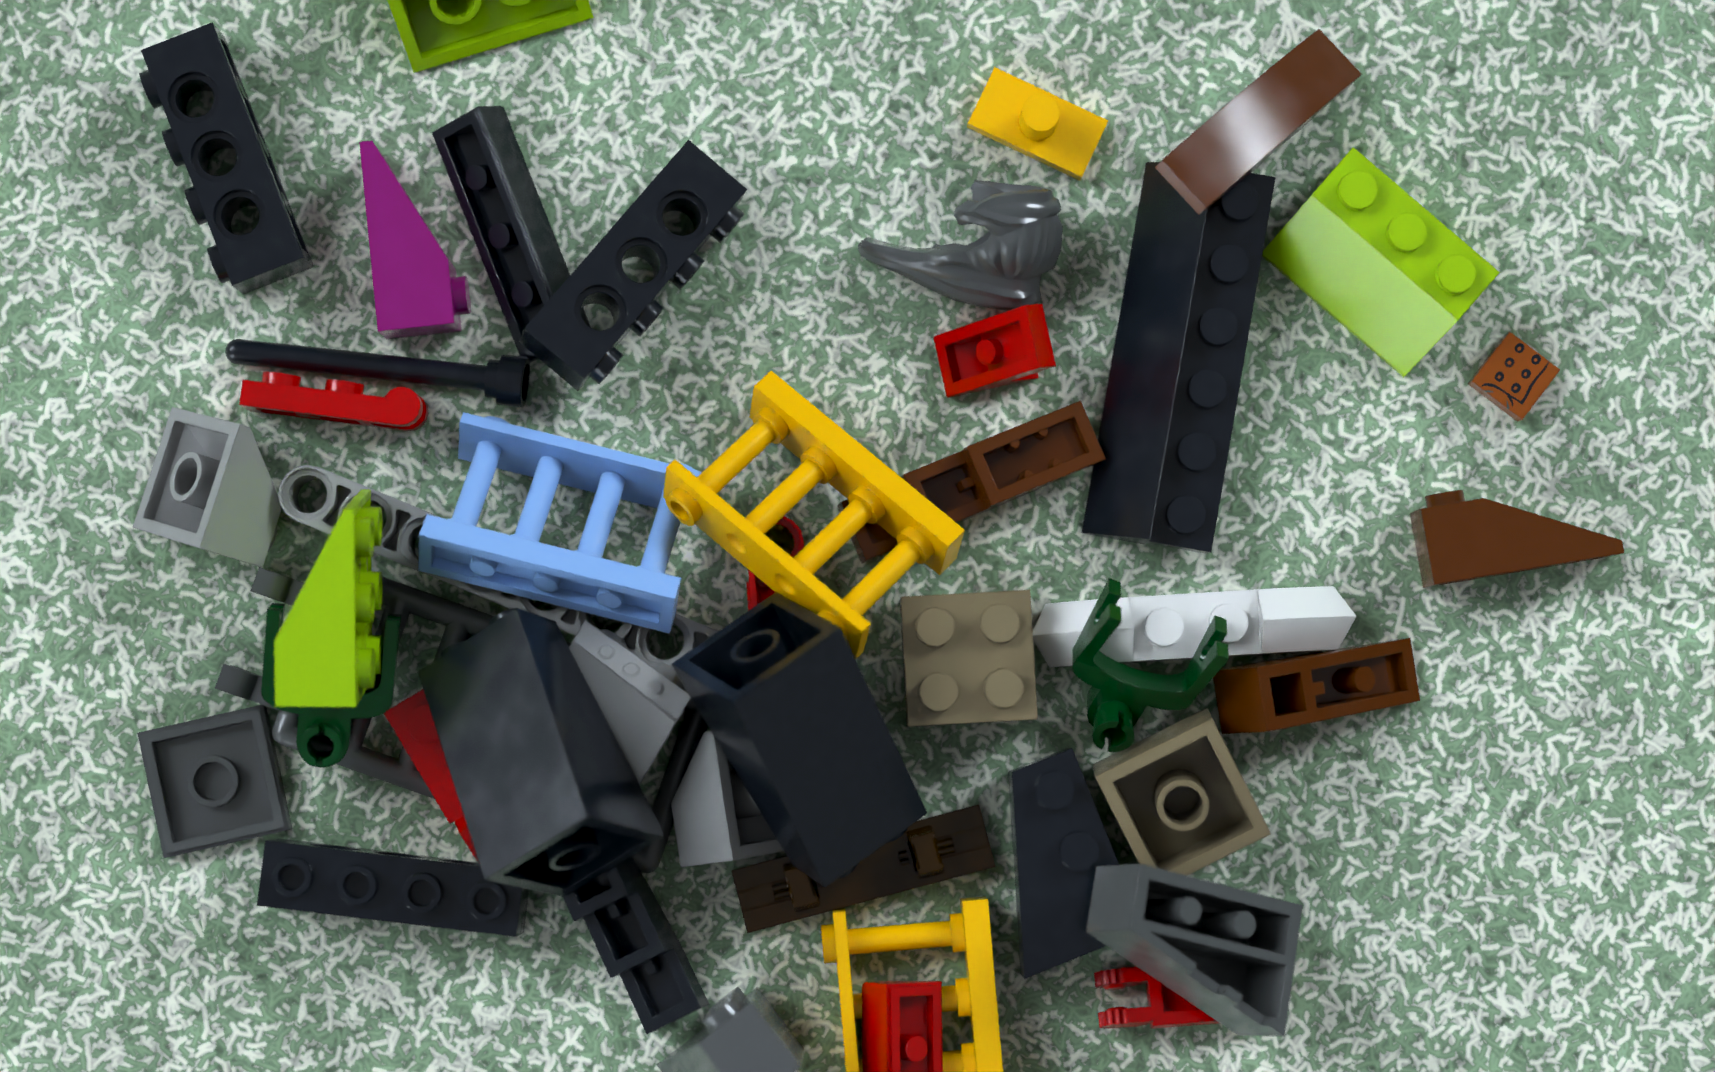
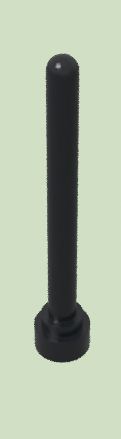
(499, 379)

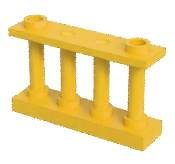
(826, 457)
(969, 996)

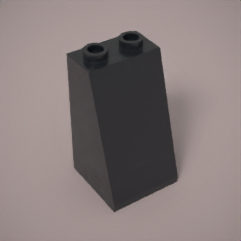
(803, 735)
(534, 758)

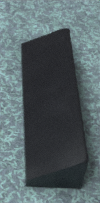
(503, 214)

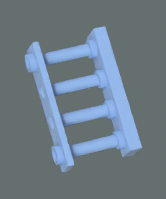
(543, 571)

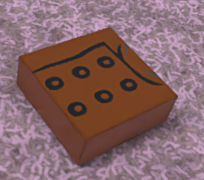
(1513, 376)

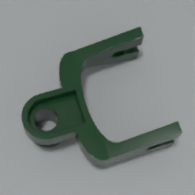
(1122, 692)
(334, 721)

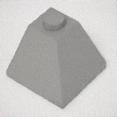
(211, 489)
(716, 813)

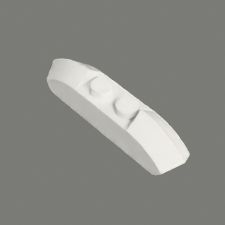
(1176, 623)

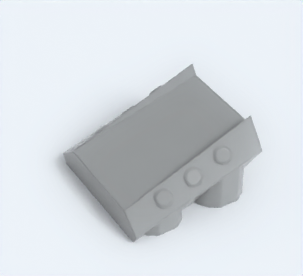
(634, 696)

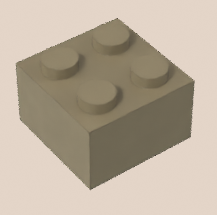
(968, 658)
(1181, 797)

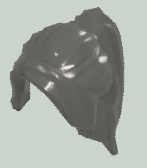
(998, 268)

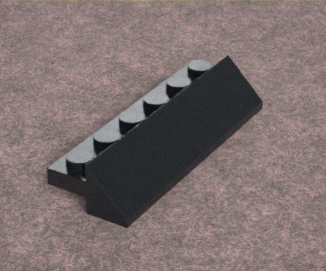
(1177, 365)

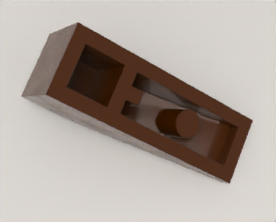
(1488, 539)
(1315, 687)

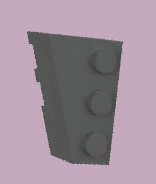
(1203, 941)
(739, 1037)

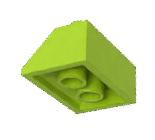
(455, 29)
(1379, 262)

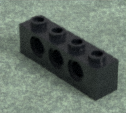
(200, 63)
(687, 185)
(388, 887)

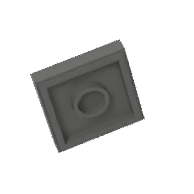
(214, 781)

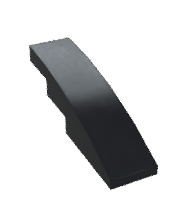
(638, 945)

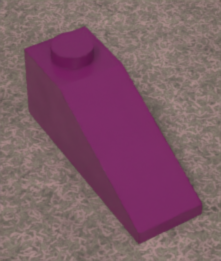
(410, 271)

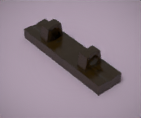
(942, 847)

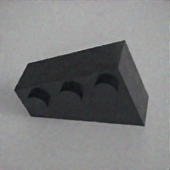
(1056, 855)

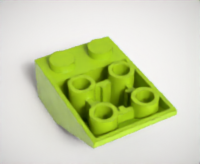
(327, 640)

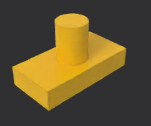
(1037, 123)

